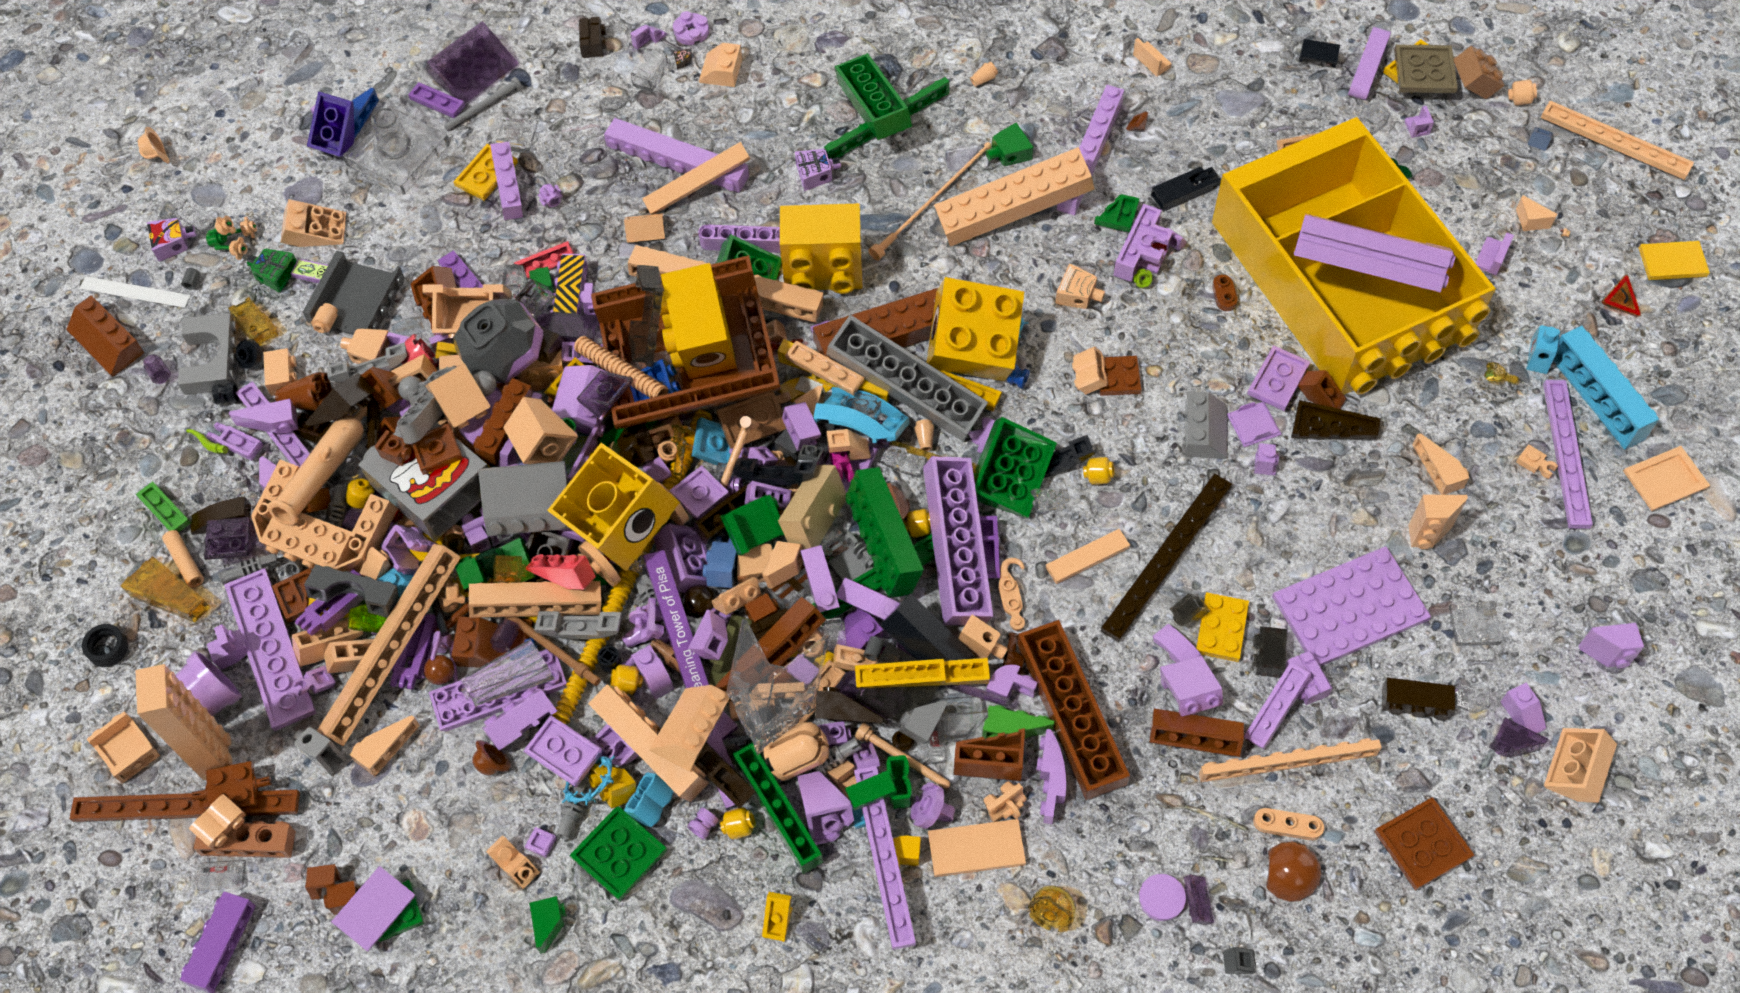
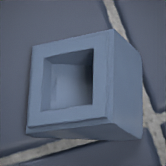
(1540, 138)

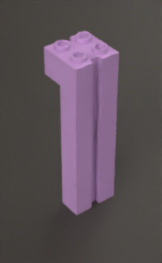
(1374, 253)

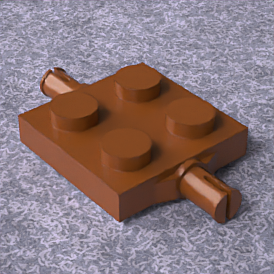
(235, 782)

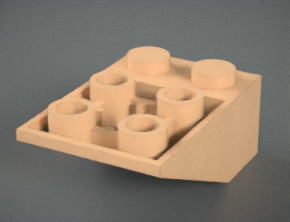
(312, 225)

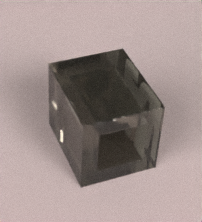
(1189, 610)

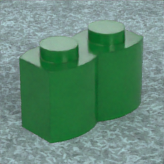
(899, 772)

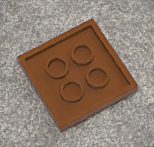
(1424, 843)

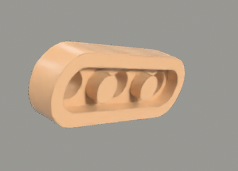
(1278, 826)

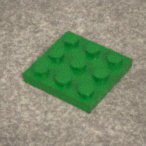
(618, 853)

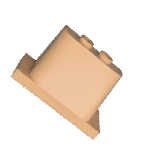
(454, 304)

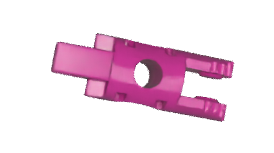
(843, 464)

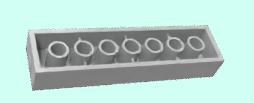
(906, 378)

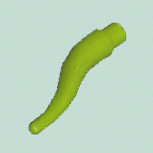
(210, 446)

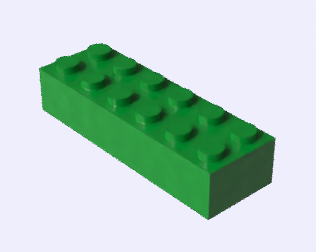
(873, 96)
(884, 532)

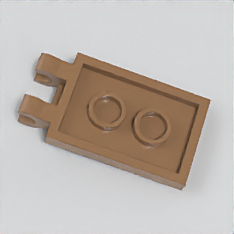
(762, 408)

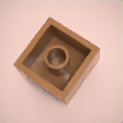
(1479, 72)

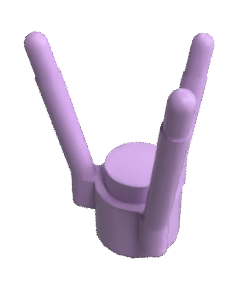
(441, 645)

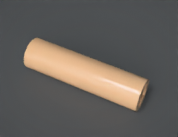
(183, 558)

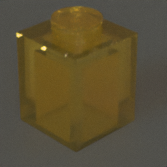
(508, 569)

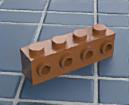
(494, 437)
(1197, 732)

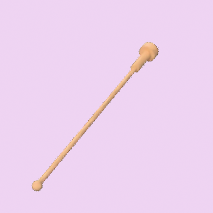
(877, 251)

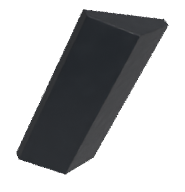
(923, 633)

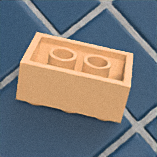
(1434, 519)
(1581, 764)

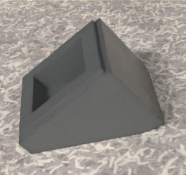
(1238, 961)

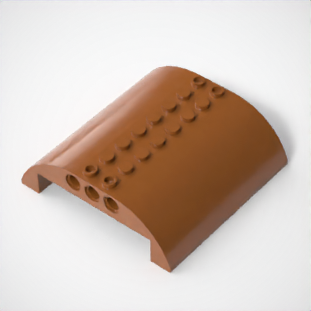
(749, 336)

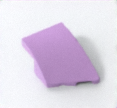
(614, 745)

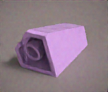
(824, 807)

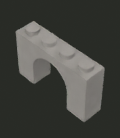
(209, 329)

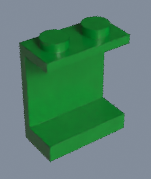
(753, 523)

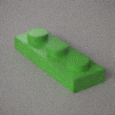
(163, 508)

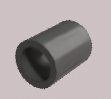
(190, 278)
(873, 648)

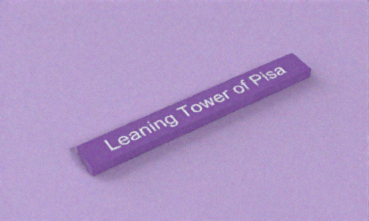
(674, 619)

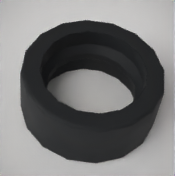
(114, 655)

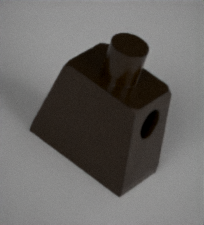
(636, 445)

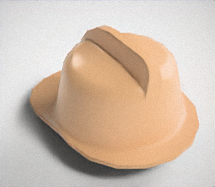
(151, 146)

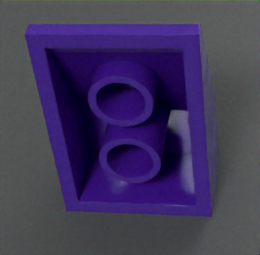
(332, 125)

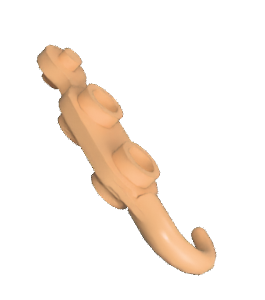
(1010, 594)

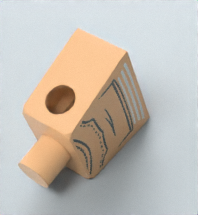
(1078, 288)

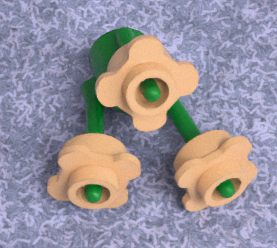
(225, 227)

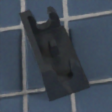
(1319, 51)

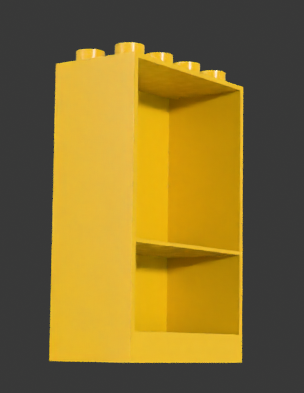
(1342, 317)

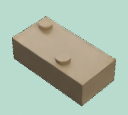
(813, 508)

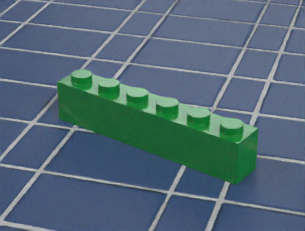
(778, 809)

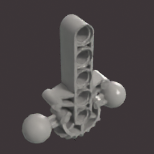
(424, 407)

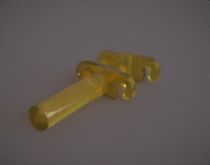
(681, 446)

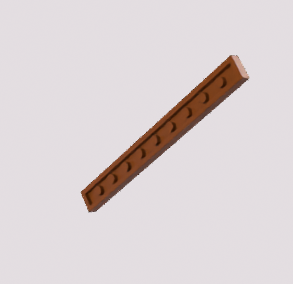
(172, 806)

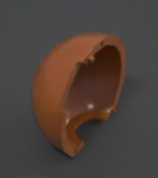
(1292, 871)

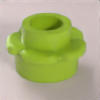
(1147, 278)

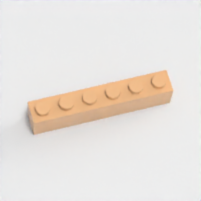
(530, 598)

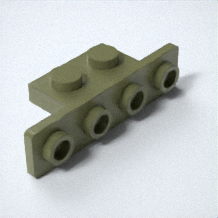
(724, 664)

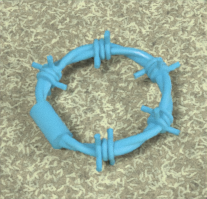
(606, 779)

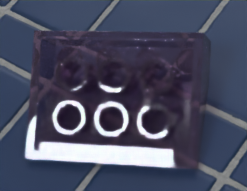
(471, 63)

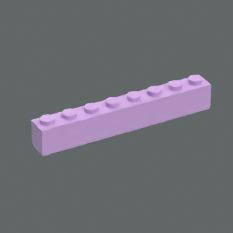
(1096, 137)
(668, 152)

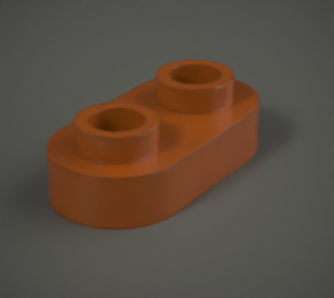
(1224, 291)

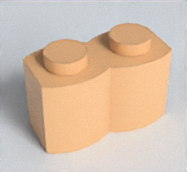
(1089, 370)
(217, 822)

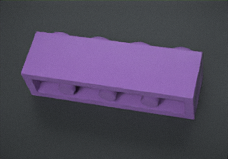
(217, 942)

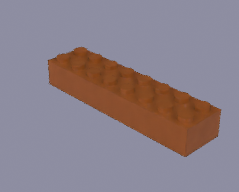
(901, 321)
(1073, 710)

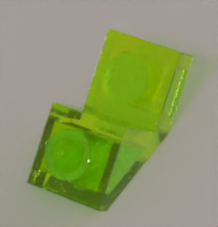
(361, 620)

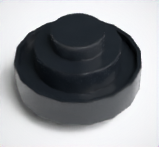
(248, 354)

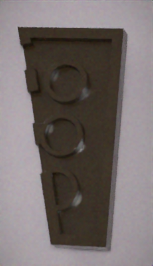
(1327, 422)

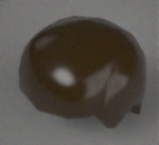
(698, 600)

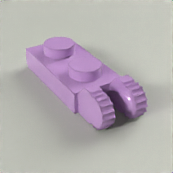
(236, 441)

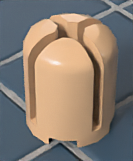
(797, 751)

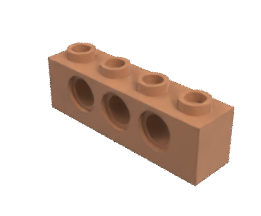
(277, 847)

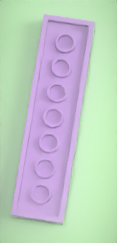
(269, 649)

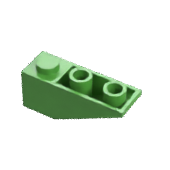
(1009, 721)

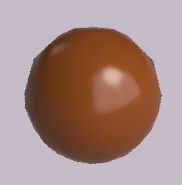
(439, 670)

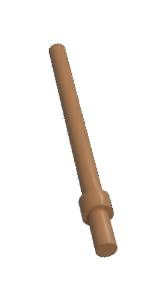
(581, 669)

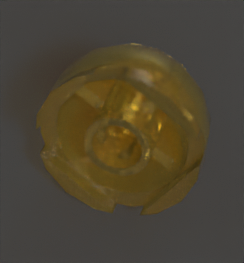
(1053, 908)

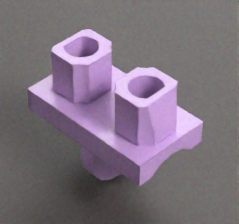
(645, 618)

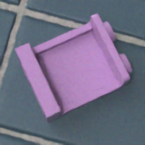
(1192, 685)

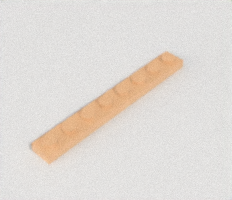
(1617, 140)
(1298, 758)

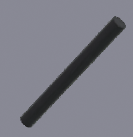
(440, 619)

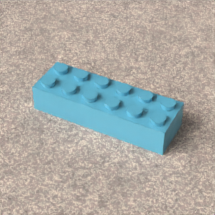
(1604, 388)

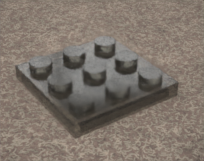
(895, 701)

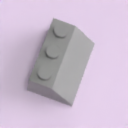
(1205, 426)

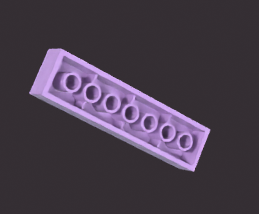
(957, 540)

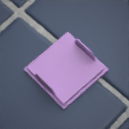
(1253, 423)

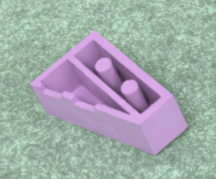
(518, 717)

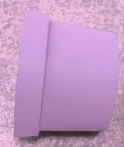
(208, 683)

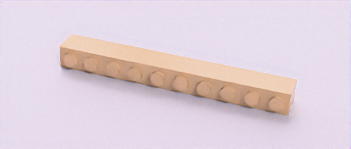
(773, 294)
(388, 644)

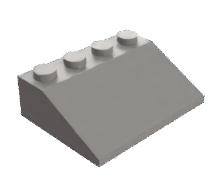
(519, 496)

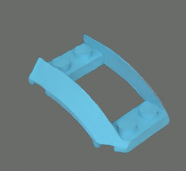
(845, 416)

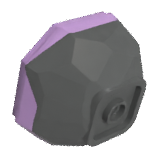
(499, 339)

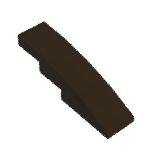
(724, 776)

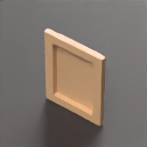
(1666, 478)

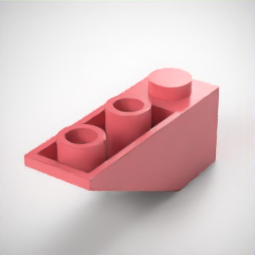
(564, 570)

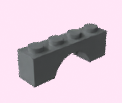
(326, 583)

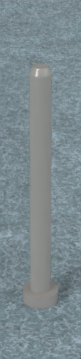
(515, 84)

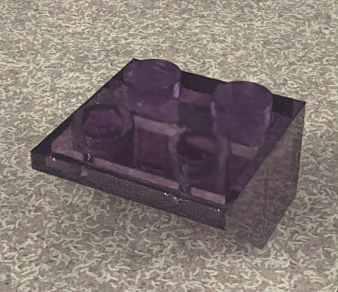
(229, 538)

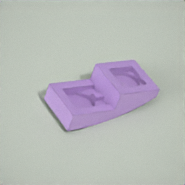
(1175, 643)

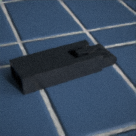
(1181, 188)

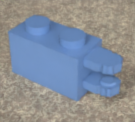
(721, 564)

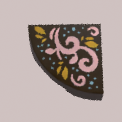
(682, 57)

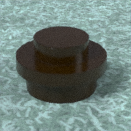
(453, 542)
(902, 741)

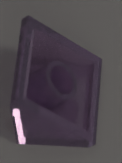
(604, 392)

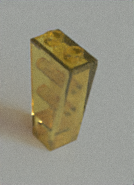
(164, 590)

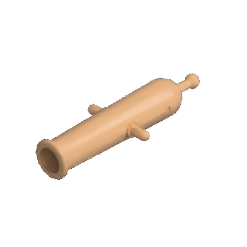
(318, 467)

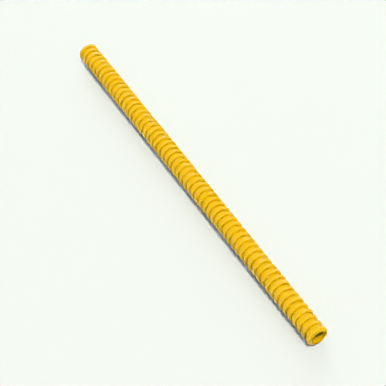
(617, 599)

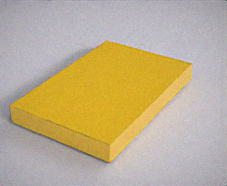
(479, 175)
(1673, 260)

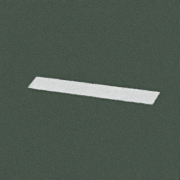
(135, 291)

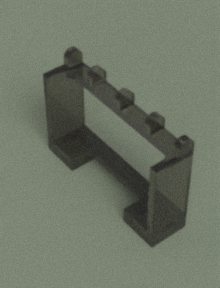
(644, 333)

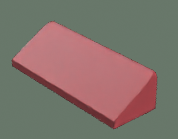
(546, 258)

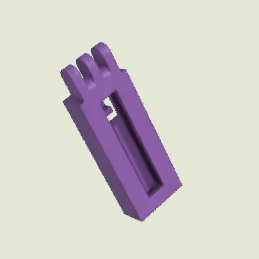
(338, 608)
(416, 648)

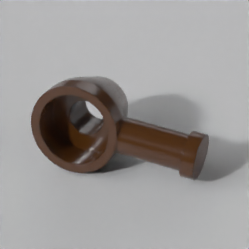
(1011, 656)

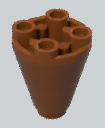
(306, 392)

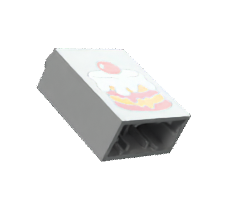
(428, 500)

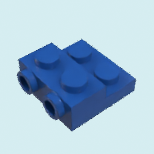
(663, 373)

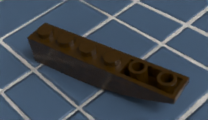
(711, 524)

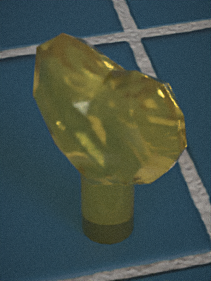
(1497, 373)

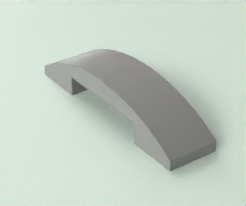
(342, 371)
(578, 627)

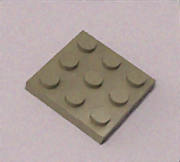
(1425, 68)

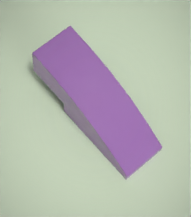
(990, 538)

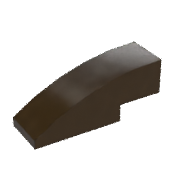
(226, 509)

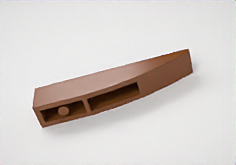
(786, 635)

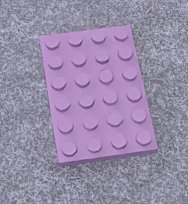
(1351, 606)

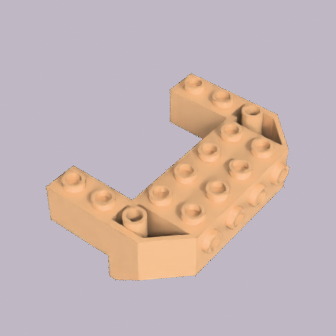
(315, 540)

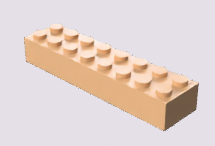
(1014, 196)
(181, 720)

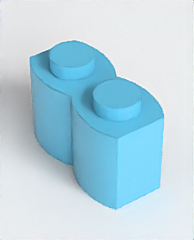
(649, 800)

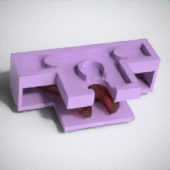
(1144, 246)

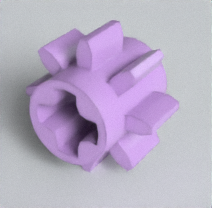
(550, 195)

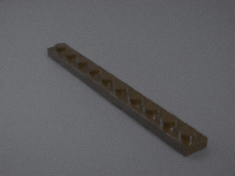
(1166, 558)

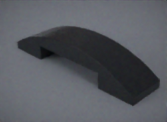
(1070, 456)
(775, 475)

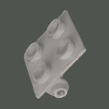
(854, 560)

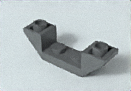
(820, 450)

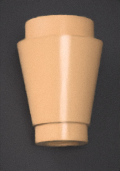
(984, 74)
(925, 431)
(667, 451)

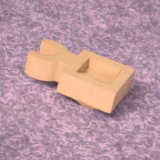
(1535, 460)

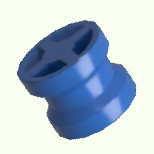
(1018, 376)

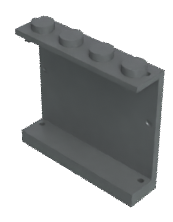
(357, 293)

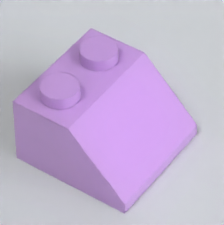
(1613, 644)

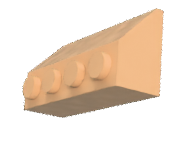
(690, 725)

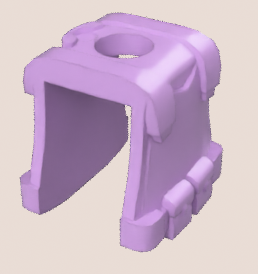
(401, 557)

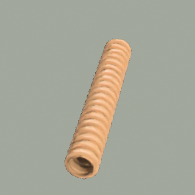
(616, 365)

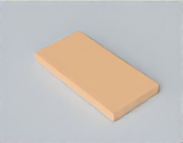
(976, 848)

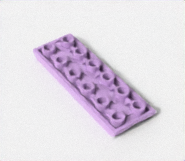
(455, 711)

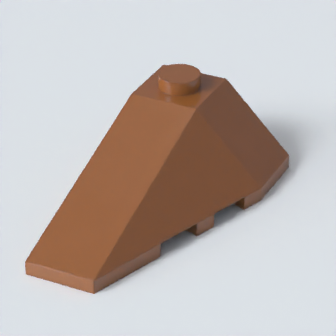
(433, 276)

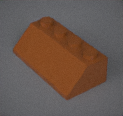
(103, 336)

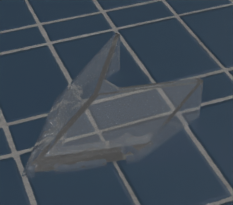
(769, 695)

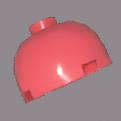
(417, 348)

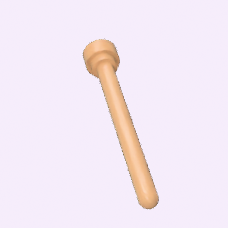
(865, 734)

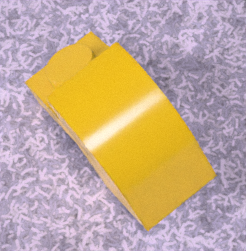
(907, 850)

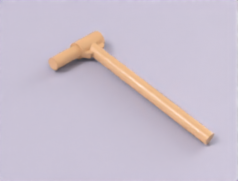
(747, 423)

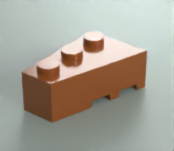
(991, 757)

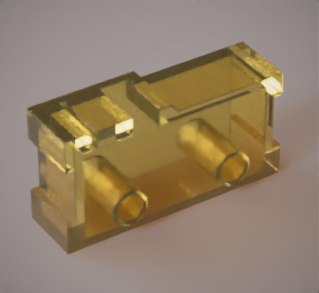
(253, 321)

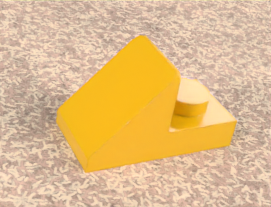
(777, 916)

